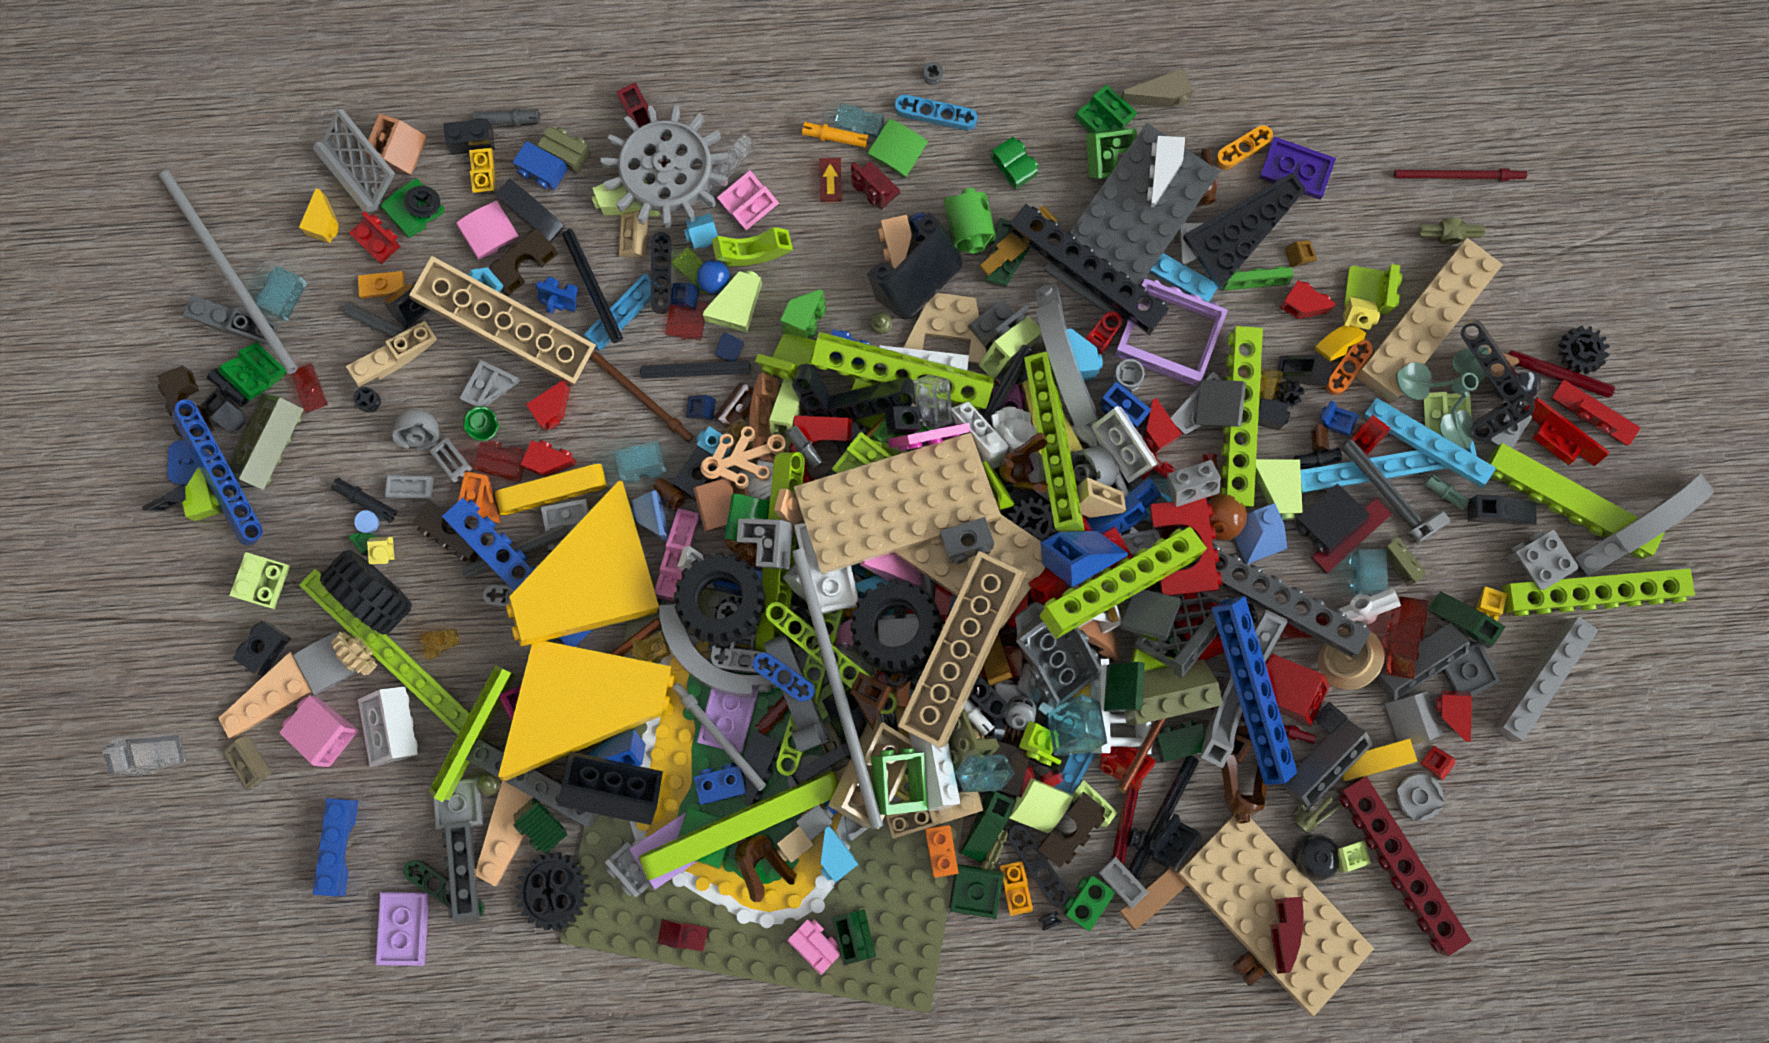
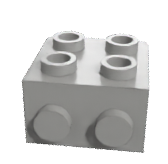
(1544, 558)

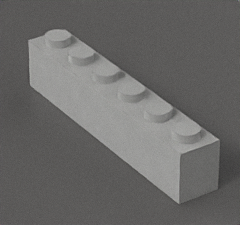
(1545, 679)

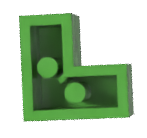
(1104, 150)

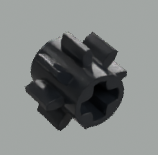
(1290, 392)

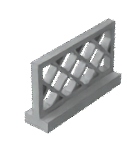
(347, 170)

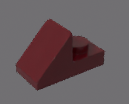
(682, 935)

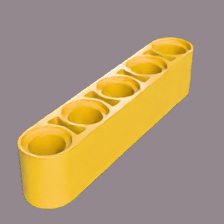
(550, 489)

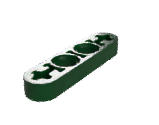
(439, 894)

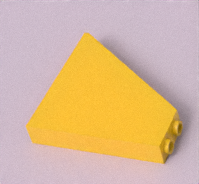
(588, 579)
(577, 700)

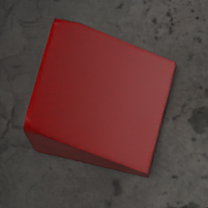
(1438, 762)

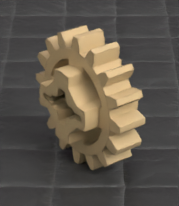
(354, 653)

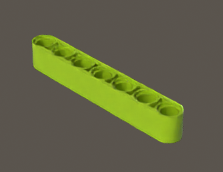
(803, 637)

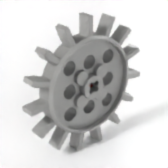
(653, 166)

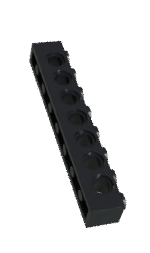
(1091, 280)

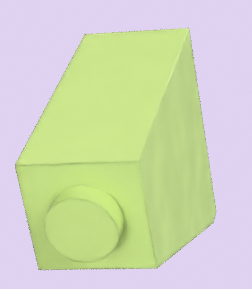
(607, 201)
(736, 302)
(1006, 347)
(784, 410)
(1281, 485)

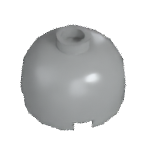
(416, 429)

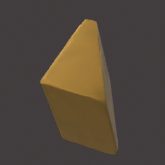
(1300, 253)

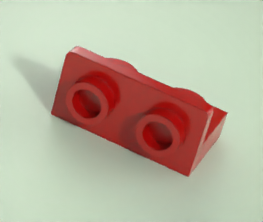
(374, 238)
(1118, 761)

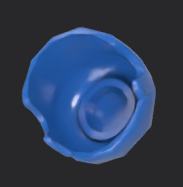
(713, 276)

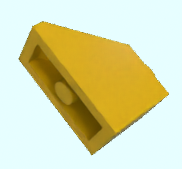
(319, 218)

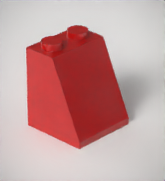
(1296, 689)

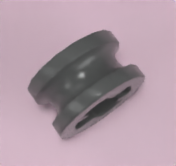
(929, 67)

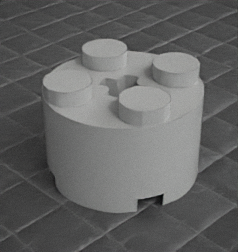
(1094, 464)

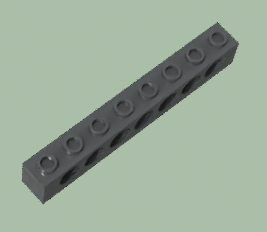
(1294, 596)

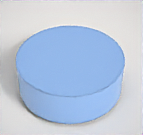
(366, 522)

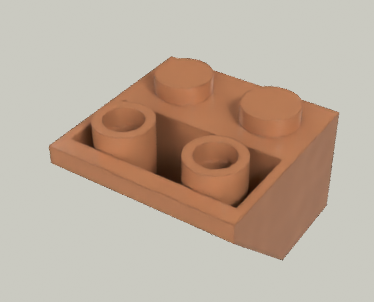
(397, 143)
(714, 502)

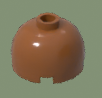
(1228, 516)

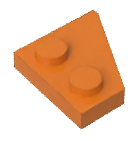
(479, 489)

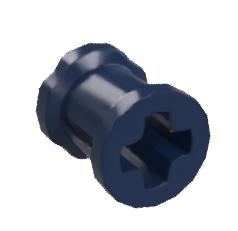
(913, 221)

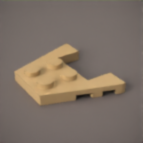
(948, 318)

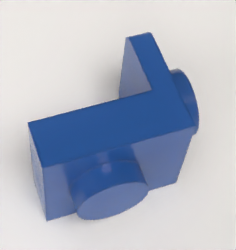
(1338, 419)

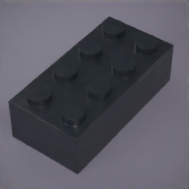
(610, 788)

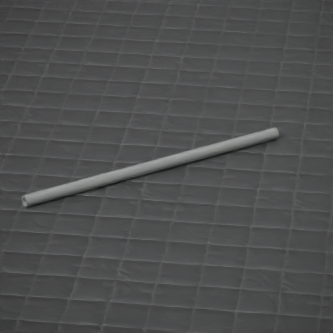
(228, 272)
(837, 689)

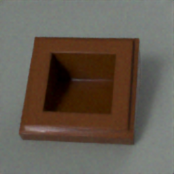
(1320, 438)

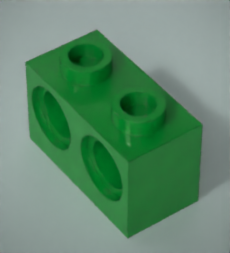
(1094, 906)

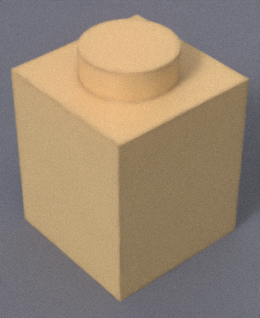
(794, 845)

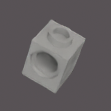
(815, 821)

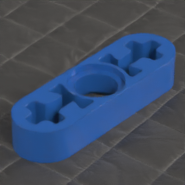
(774, 679)

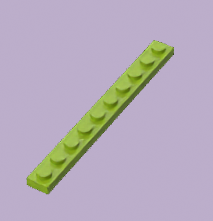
(391, 656)

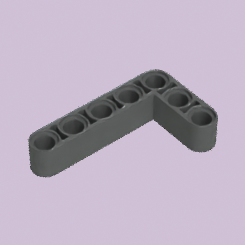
(806, 715)

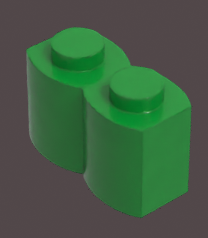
(1014, 162)

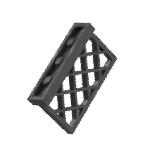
(1195, 645)

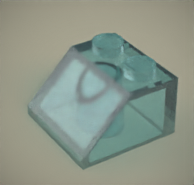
(1077, 726)

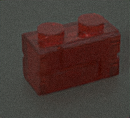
(499, 461)

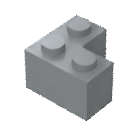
(772, 541)

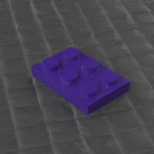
(1308, 165)

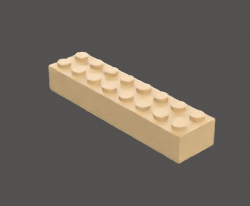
(1429, 317)
(502, 321)
(961, 649)

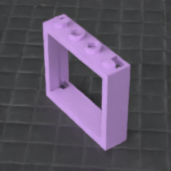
(1163, 366)

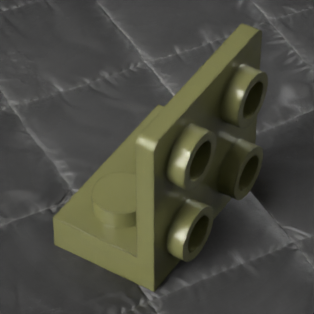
(964, 742)

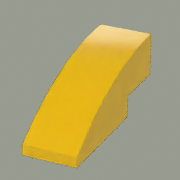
(1382, 759)

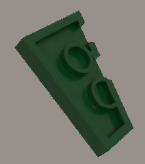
(1003, 275)

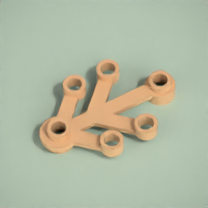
(740, 458)

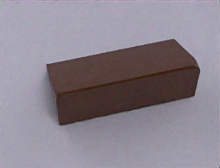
(735, 406)

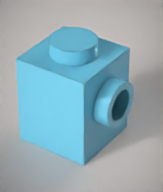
(701, 231)
(710, 440)

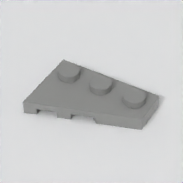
(1186, 413)

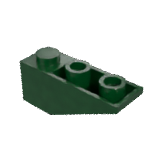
(1467, 619)
(987, 825)

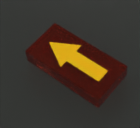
(830, 180)

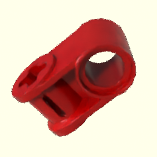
(1101, 334)

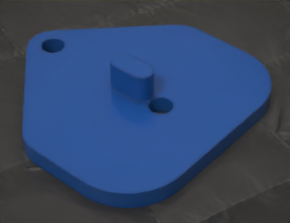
(178, 453)

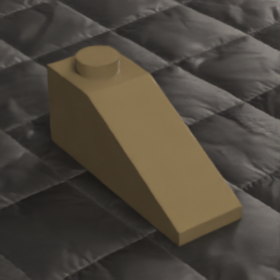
(1161, 92)

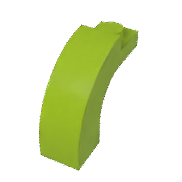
(753, 250)

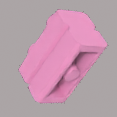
(815, 945)

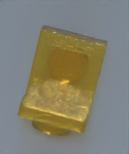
(1269, 382)
(651, 648)

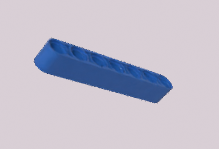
(217, 461)

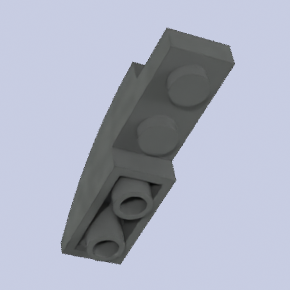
(225, 319)

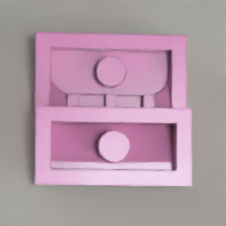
(747, 200)
(487, 230)

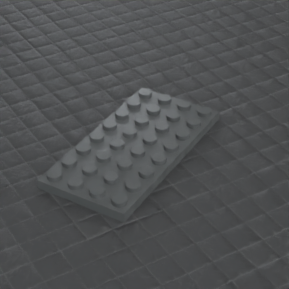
(1122, 222)

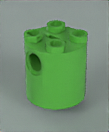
(970, 220)

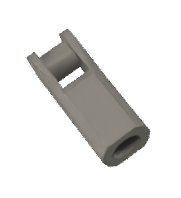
(1430, 525)

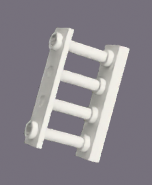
(1097, 692)

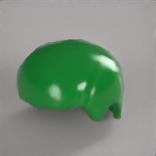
(480, 423)

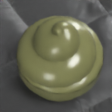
(881, 323)
(489, 784)

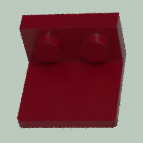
(873, 184)

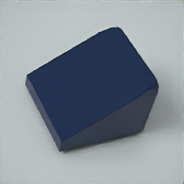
(684, 295)
(729, 347)
(700, 407)

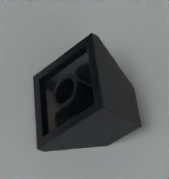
(403, 308)

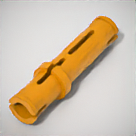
(834, 134)

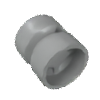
(1129, 374)

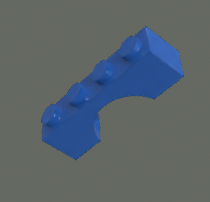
(331, 865)

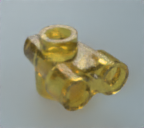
(438, 642)

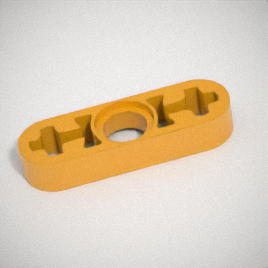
(1249, 139)

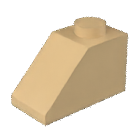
(1099, 499)

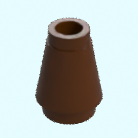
(670, 494)

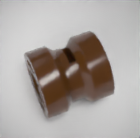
(1248, 968)

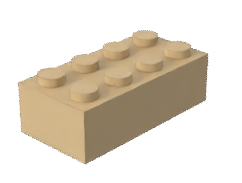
(848, 796)

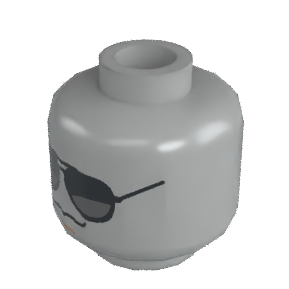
(1020, 711)

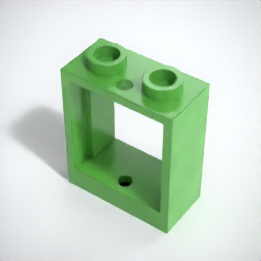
(916, 779)

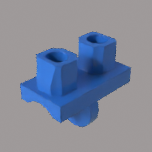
(555, 297)

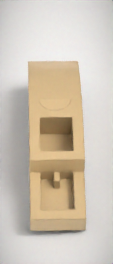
(393, 355)
(910, 822)

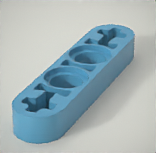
(935, 117)

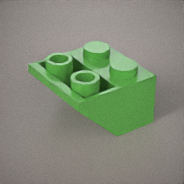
(803, 313)

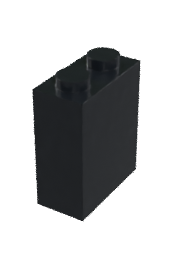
(1332, 520)

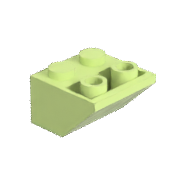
(259, 580)

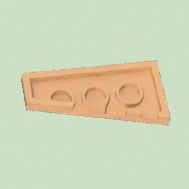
(270, 695)
(501, 837)

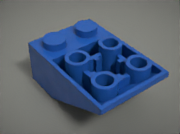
(1079, 555)

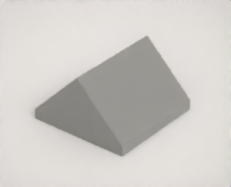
(1414, 718)

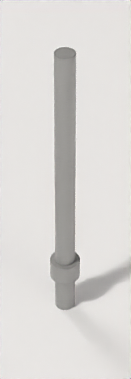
(691, 703)

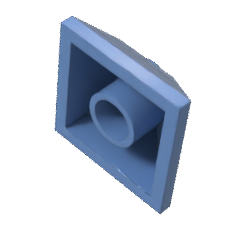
(650, 514)
(1262, 535)

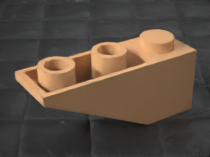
(897, 239)

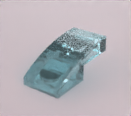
(859, 121)

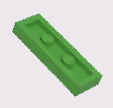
(1260, 278)

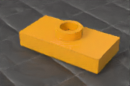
(380, 284)

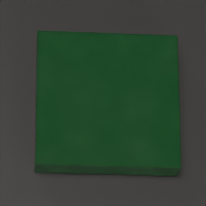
(1124, 687)
(977, 891)

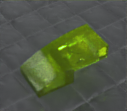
(688, 265)

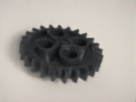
(533, 894)

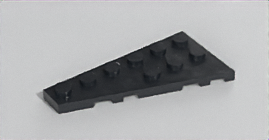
(1233, 235)

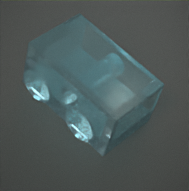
(281, 293)
(640, 461)
(1369, 571)
(984, 773)

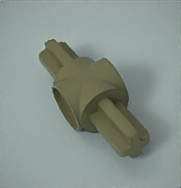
(1451, 231)

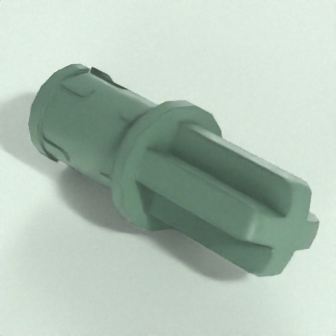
(1446, 491)

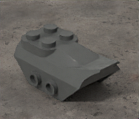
(1058, 664)

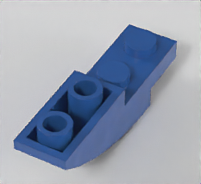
(1136, 505)

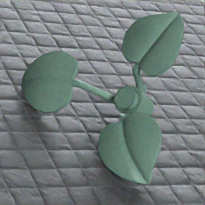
(1415, 383)

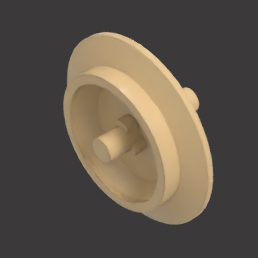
(1347, 672)

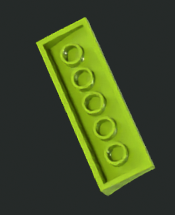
(473, 728)

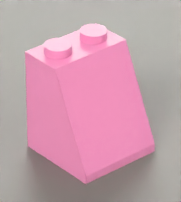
(318, 731)

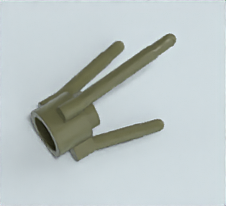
(1308, 820)

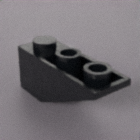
(1501, 510)
(857, 715)
(760, 755)

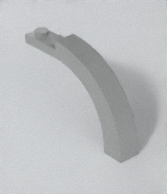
(1062, 356)
(1648, 526)
(700, 668)
(1225, 718)

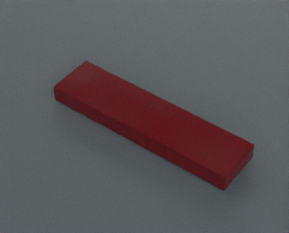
(1378, 515)

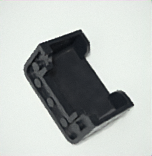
(919, 274)

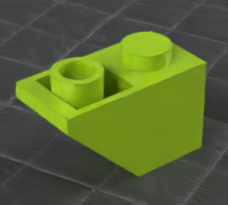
(199, 498)

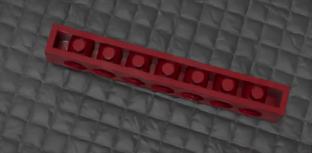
(1454, 935)

